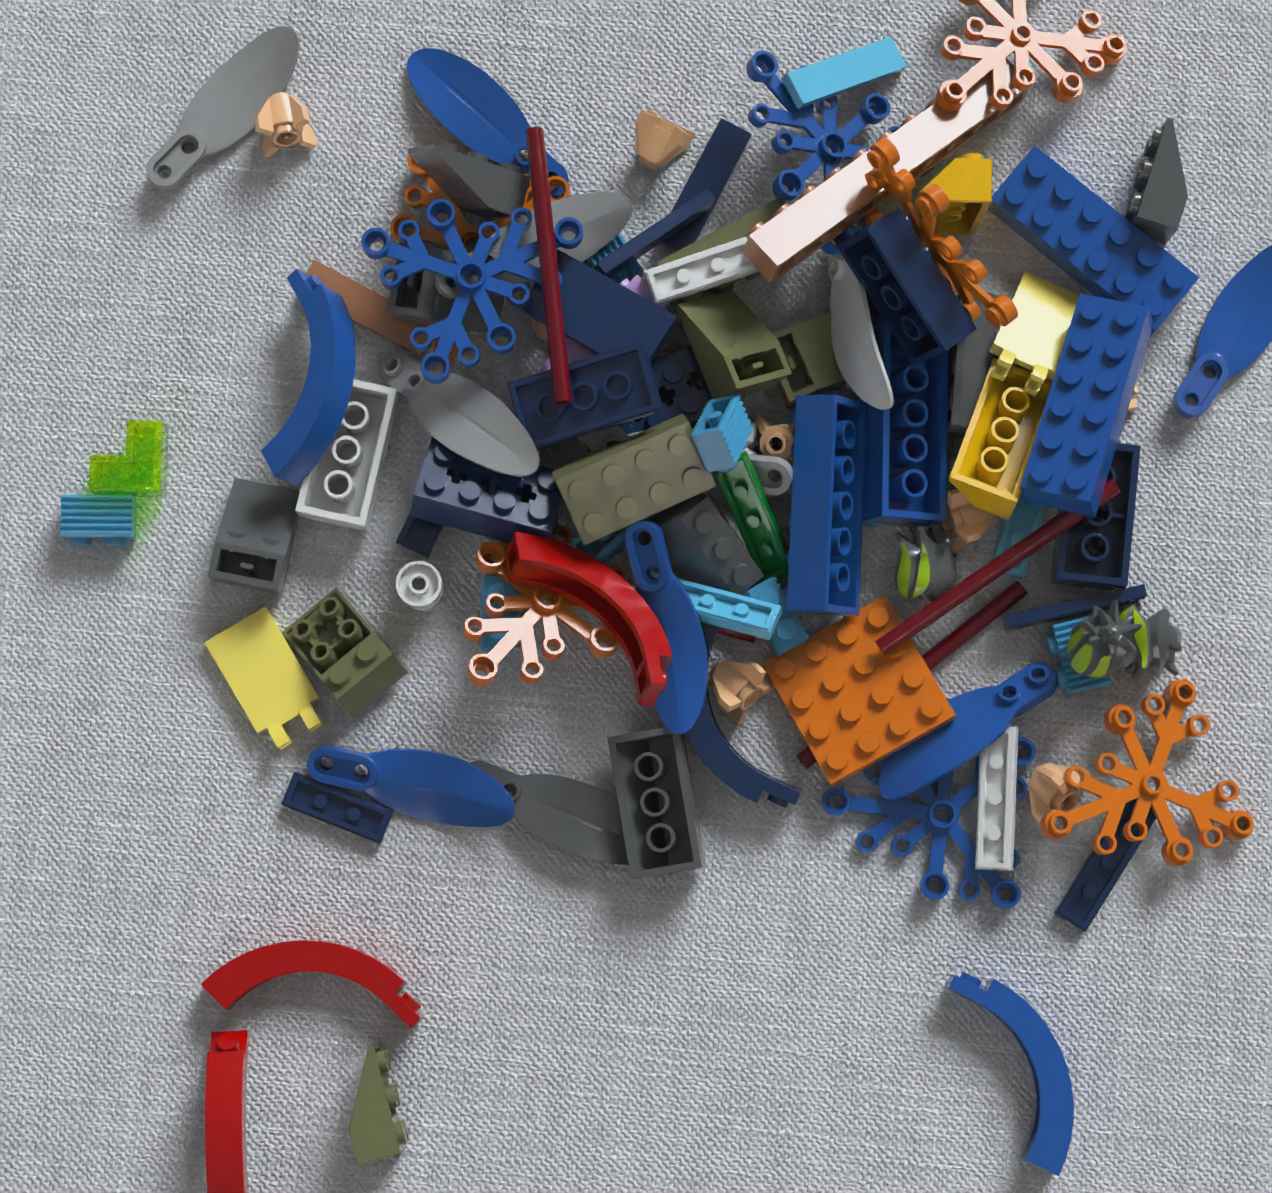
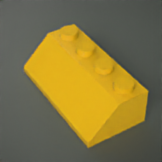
(969, 191)
(999, 442)

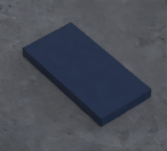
(603, 312)
(604, 392)

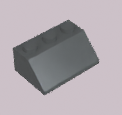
(705, 547)

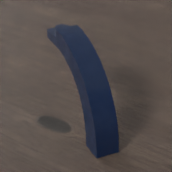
(725, 760)

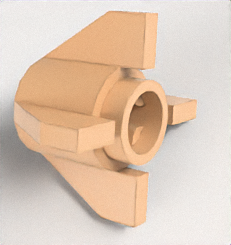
(284, 123)
(659, 139)
(768, 441)
(965, 520)
(738, 686)
(1050, 792)

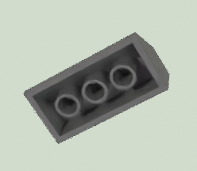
(967, 371)
(656, 803)

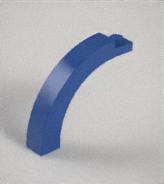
(327, 384)
(1052, 1082)

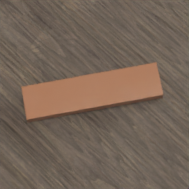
(369, 308)

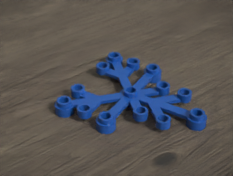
(820, 136)
(510, 260)
(902, 809)

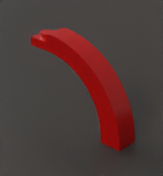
(603, 593)
(271, 961)
(226, 1112)

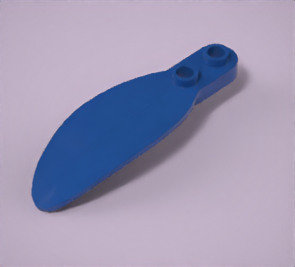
(474, 108)
(1231, 335)
(668, 599)
(979, 722)
(418, 784)

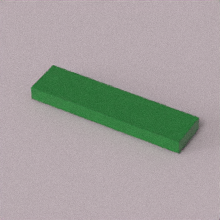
(755, 518)

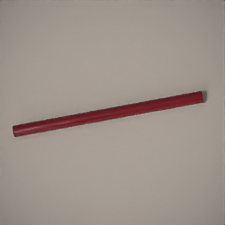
(548, 266)
(986, 575)
(957, 638)

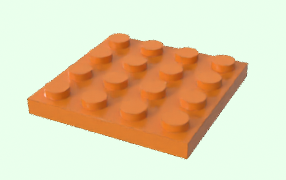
(854, 699)

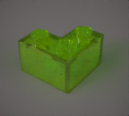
(138, 472)

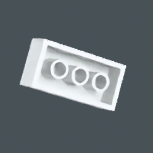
(348, 476)

